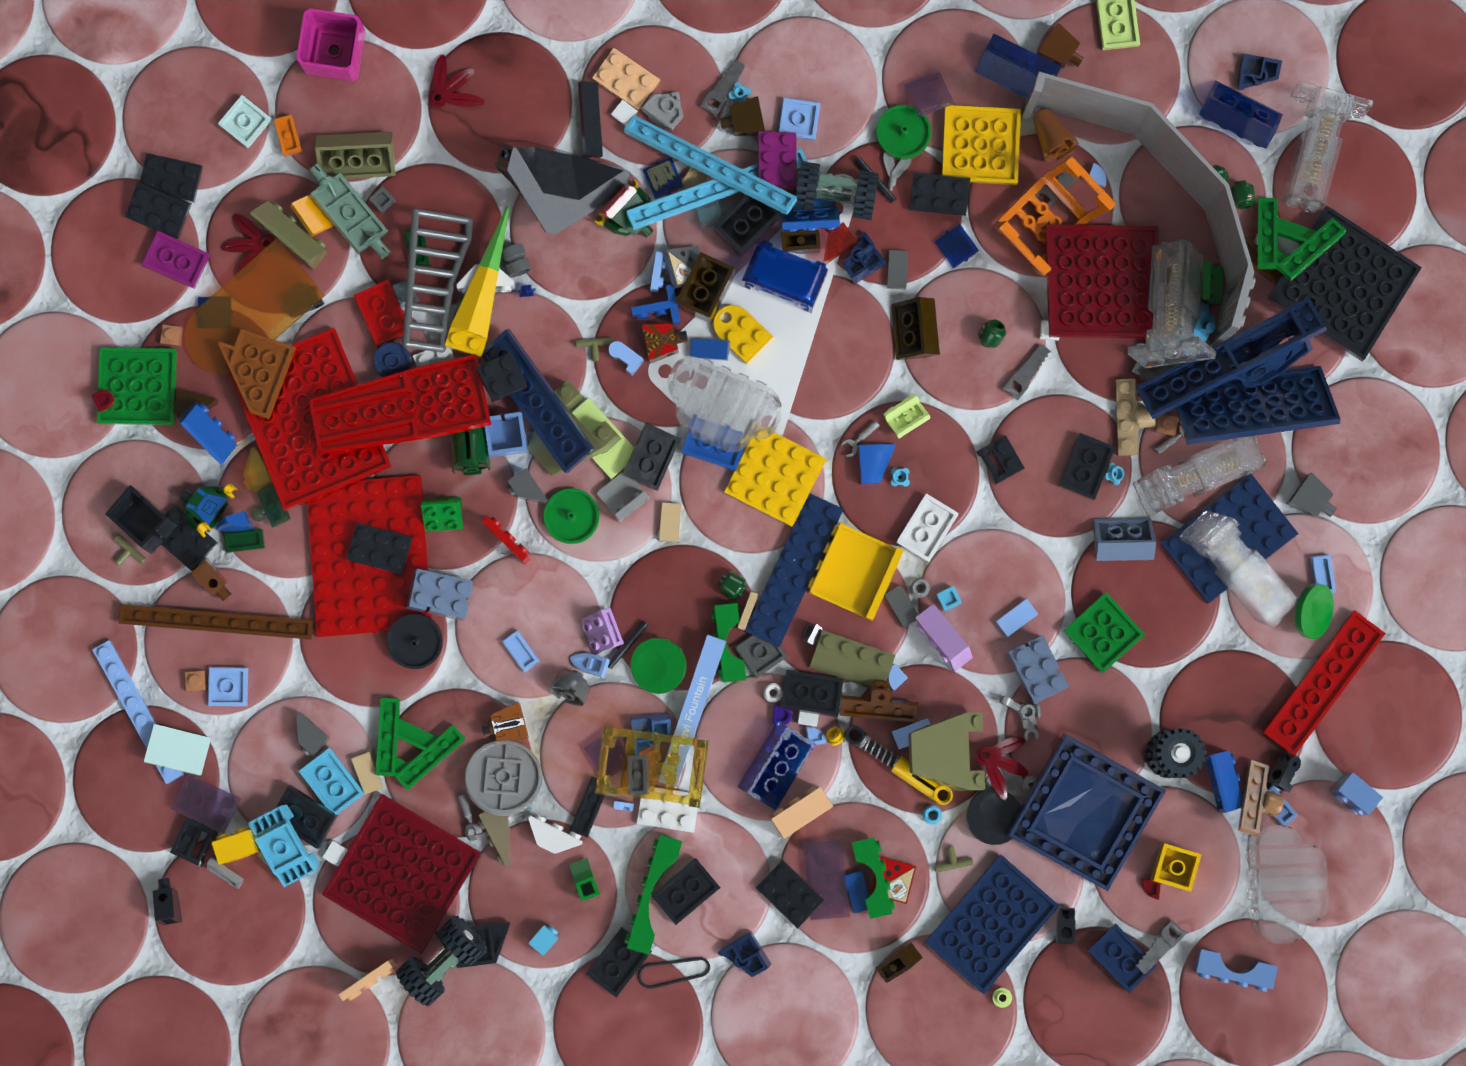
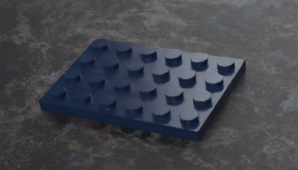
(1261, 527)
(992, 924)

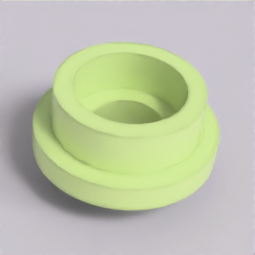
(997, 993)

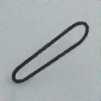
(676, 981)

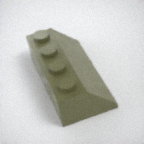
(357, 154)
(290, 234)
(851, 660)

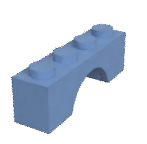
(1259, 974)

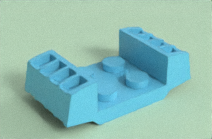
(282, 846)

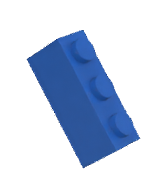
(208, 431)
(1224, 781)

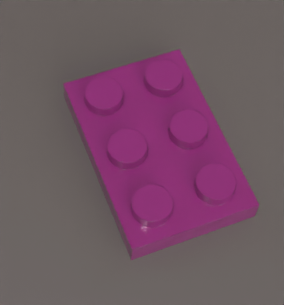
(778, 158)
(176, 259)

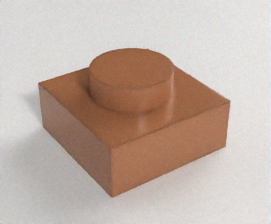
(171, 335)
(1167, 425)
(195, 681)

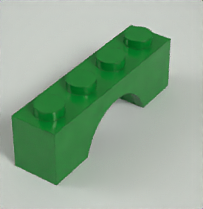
(726, 618)
(879, 902)

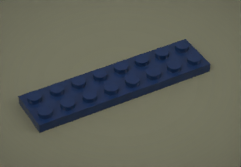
(542, 406)
(794, 570)

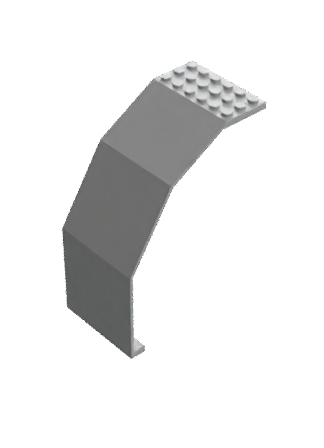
(1180, 160)

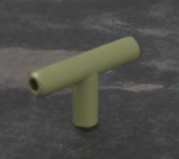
(594, 343)
(129, 550)
(953, 862)

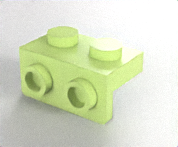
(906, 416)

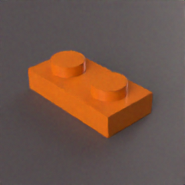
(288, 135)

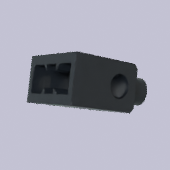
(166, 911)

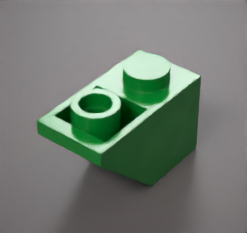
(584, 879)

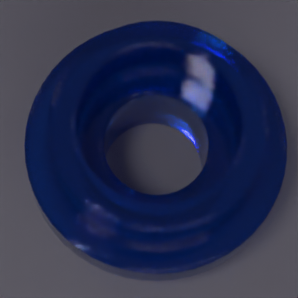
(526, 291)

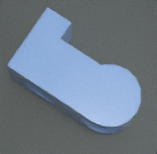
(621, 352)

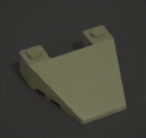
(602, 438)
(942, 752)

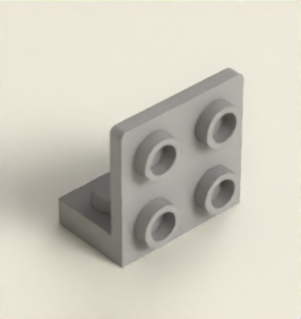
(623, 496)

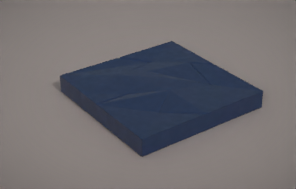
(1085, 811)

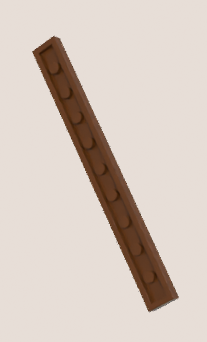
(216, 622)

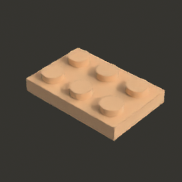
(626, 79)
(368, 981)

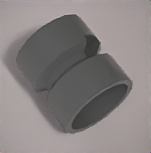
(515, 260)

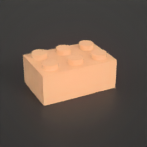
(801, 811)

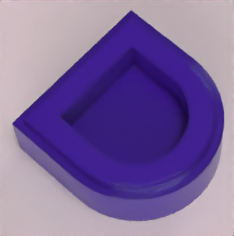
(781, 715)

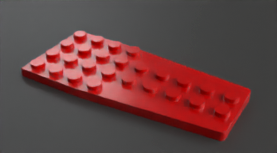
(402, 407)

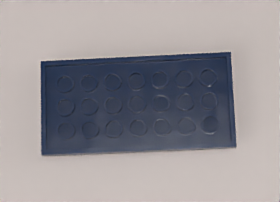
(1283, 404)

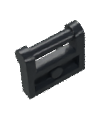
(1005, 456)
(188, 838)

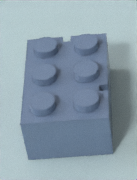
(441, 593)
(1037, 670)

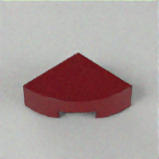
(1151, 888)

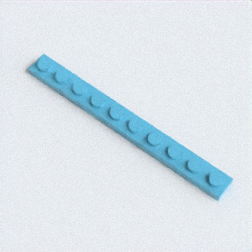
(710, 165)
(688, 199)

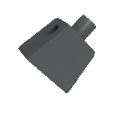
(1312, 497)

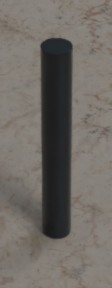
(881, 186)
(627, 644)

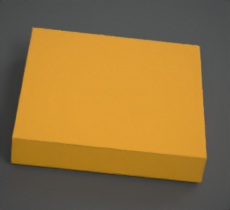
(311, 215)

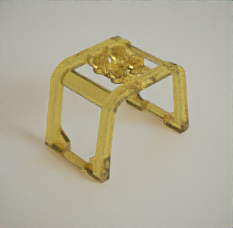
(610, 735)

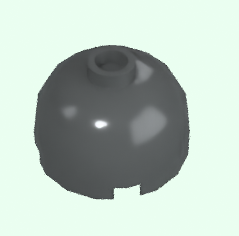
(571, 686)

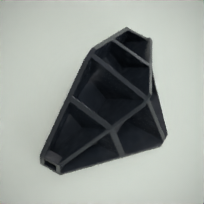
(559, 183)

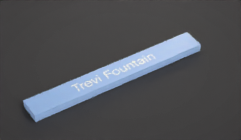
(696, 698)

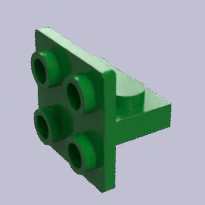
(1212, 284)
(442, 514)

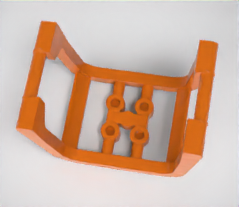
(1073, 168)

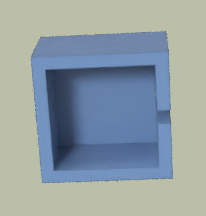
(506, 436)
(1356, 794)

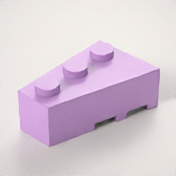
(943, 637)

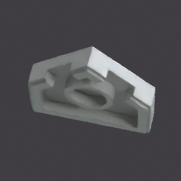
(664, 110)

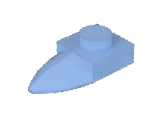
(591, 664)

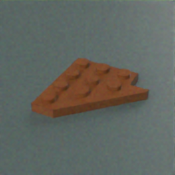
(258, 369)

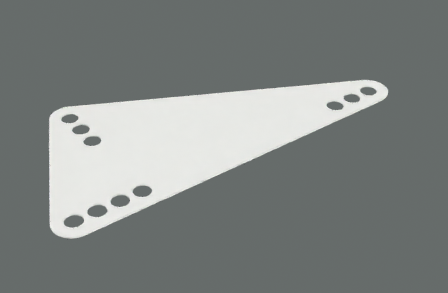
(792, 328)

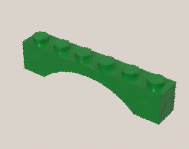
(665, 855)

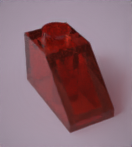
(838, 242)

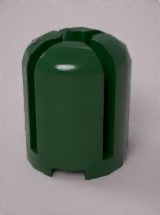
(460, 452)

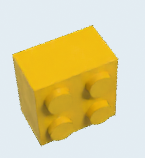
(235, 847)
(1175, 867)

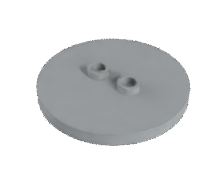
(503, 778)

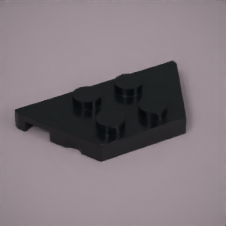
(494, 938)

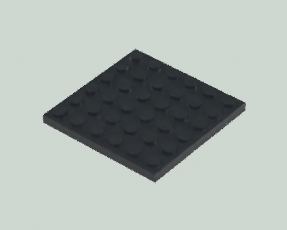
(1351, 286)

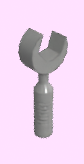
(862, 436)
(1169, 442)
(471, 827)

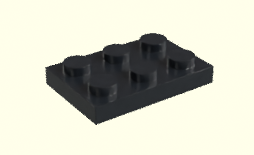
(172, 176)
(939, 193)
(158, 210)
(651, 456)
(1087, 466)
(185, 542)
(379, 548)
(812, 693)
(310, 818)
(685, 891)
(790, 894)
(616, 964)

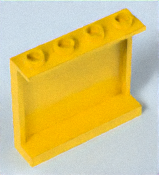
(855, 571)

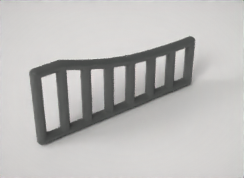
(451, 274)

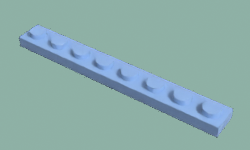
(130, 699)

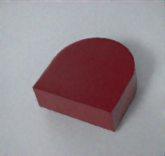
(104, 400)

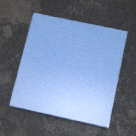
(799, 118)
(227, 686)

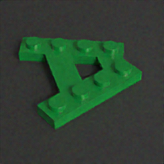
(1313, 242)
(434, 747)

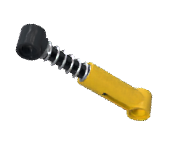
(900, 766)

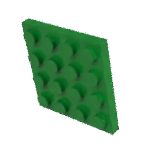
(141, 383)

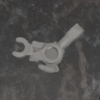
(1027, 714)

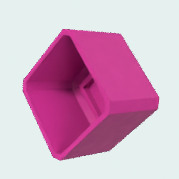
(328, 29)

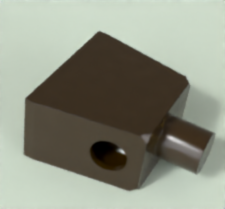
(744, 118)

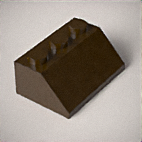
(706, 287)
(915, 328)

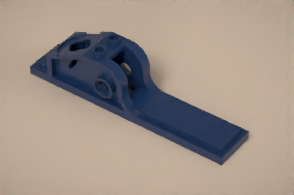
(1249, 356)

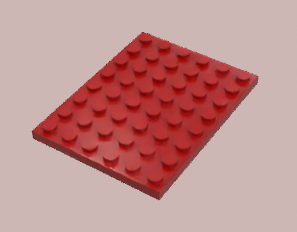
(289, 436)
(353, 595)

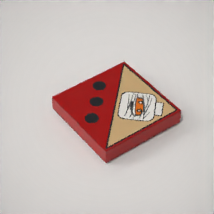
(900, 879)

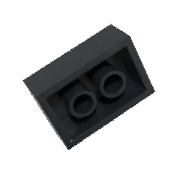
(746, 224)

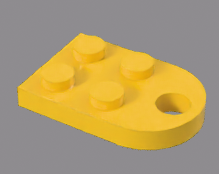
(743, 332)

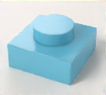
(949, 598)

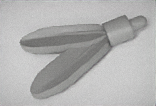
(892, 171)

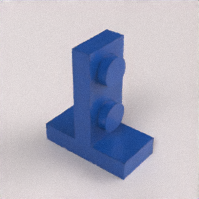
(659, 308)

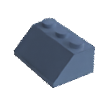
(1124, 539)

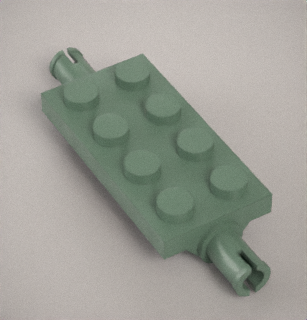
(348, 212)

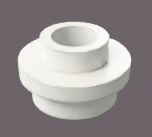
(773, 686)

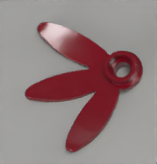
(447, 90)
(245, 245)
(997, 760)

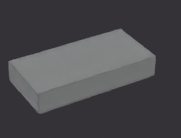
(224, 873)

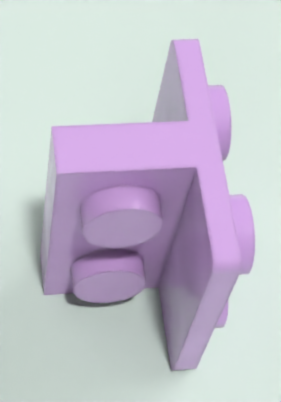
(601, 631)

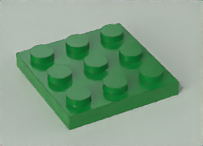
(1104, 632)

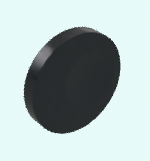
(414, 641)
(991, 816)

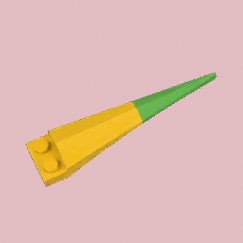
(472, 321)

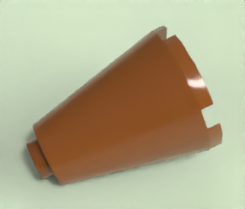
(1053, 136)

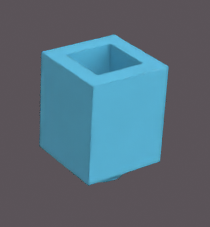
(544, 939)

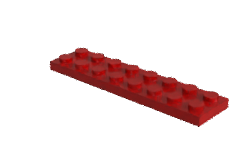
(1324, 683)

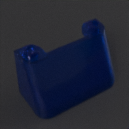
(785, 275)

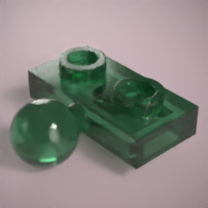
(271, 507)

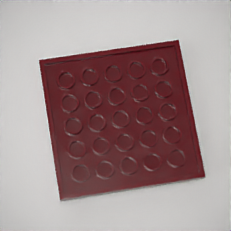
(1099, 280)
(401, 873)

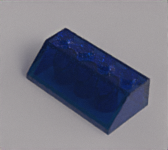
(1013, 65)
(1240, 115)
(776, 765)

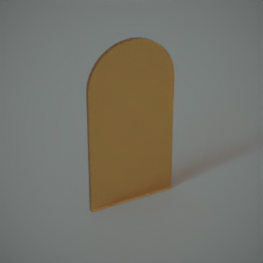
(258, 299)

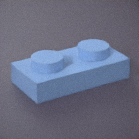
(657, 280)

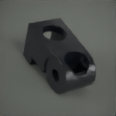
(1284, 771)
(1065, 926)

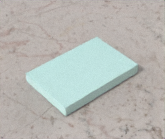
(177, 750)

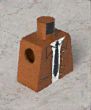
(507, 724)

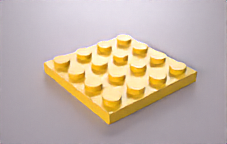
(982, 144)
(775, 477)

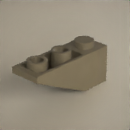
(499, 835)

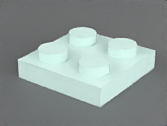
(245, 121)

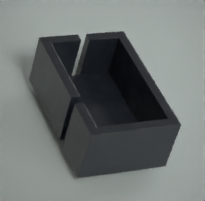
(140, 519)

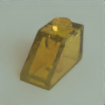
(256, 472)

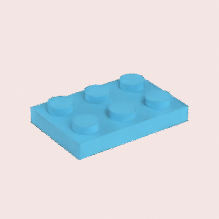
(331, 782)

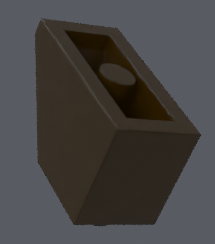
(801, 242)
(186, 399)
(899, 962)

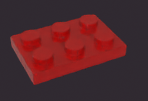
(381, 312)
(507, 538)

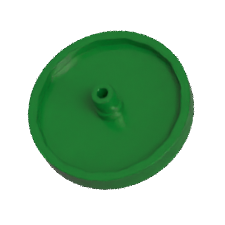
(903, 133)
(571, 516)
(1314, 611)
(658, 665)

